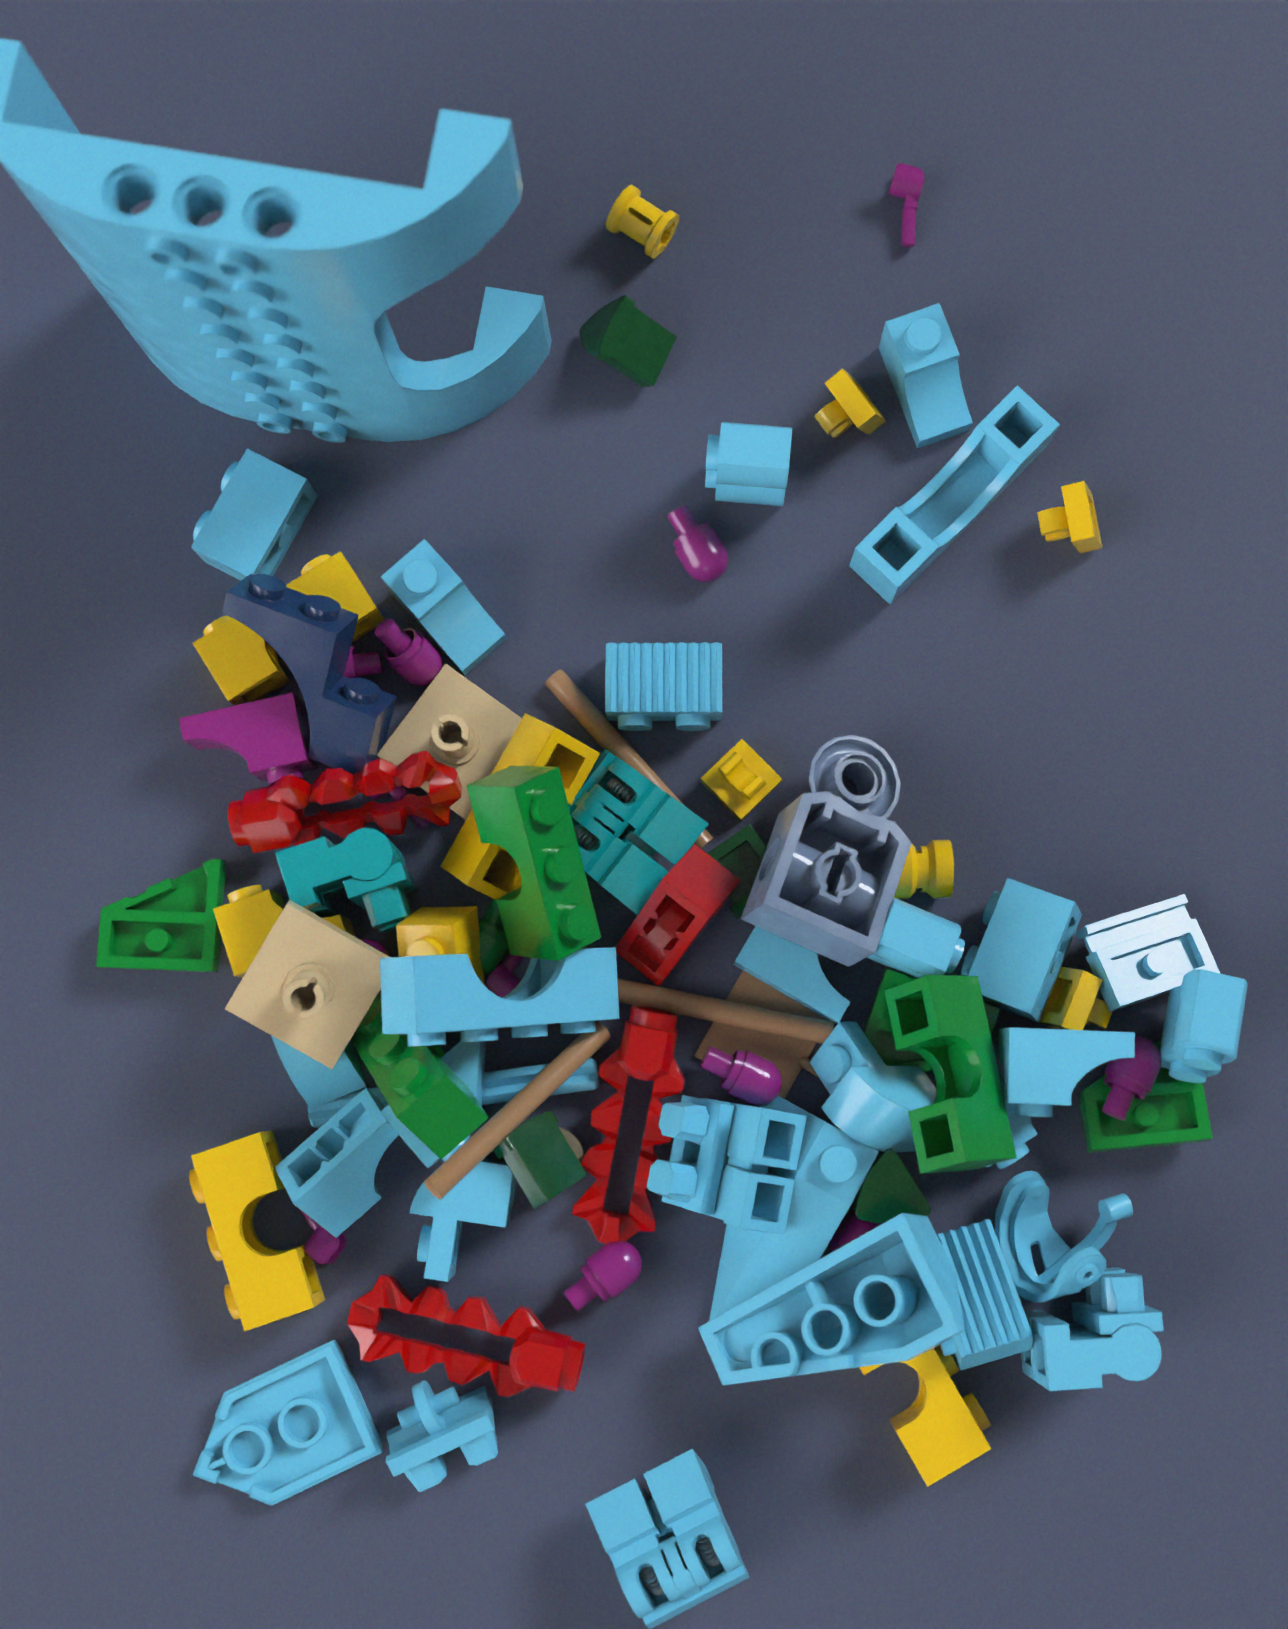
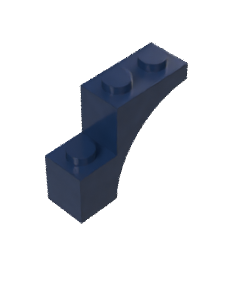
(314, 639)

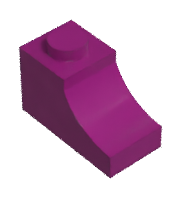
(266, 732)

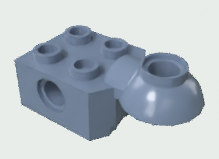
(834, 856)

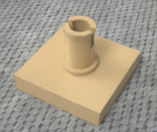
(458, 728)
(309, 984)

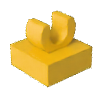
(850, 407)
(1074, 520)
(741, 780)
(1075, 1002)

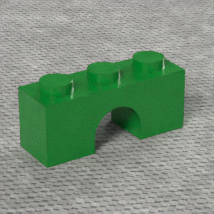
(531, 819)
(949, 1027)
(418, 1085)

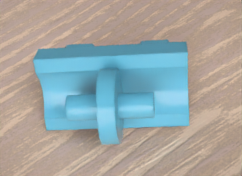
(438, 1426)

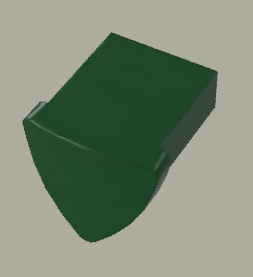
(627, 340)
(742, 857)
(540, 1158)
(889, 1191)

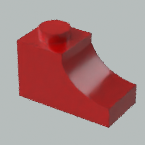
(676, 914)

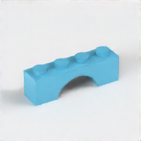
(970, 481)
(445, 995)

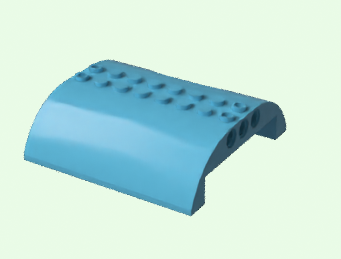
(292, 321)

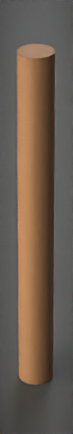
(606, 734)
(724, 1011)
(515, 1111)

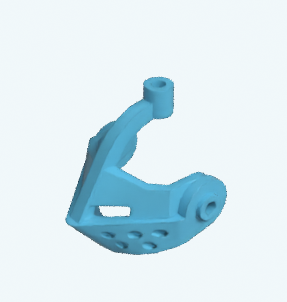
(1024, 1221)

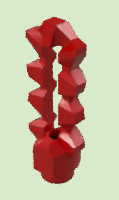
(275, 813)
(649, 1056)
(536, 1360)

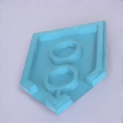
(290, 1428)

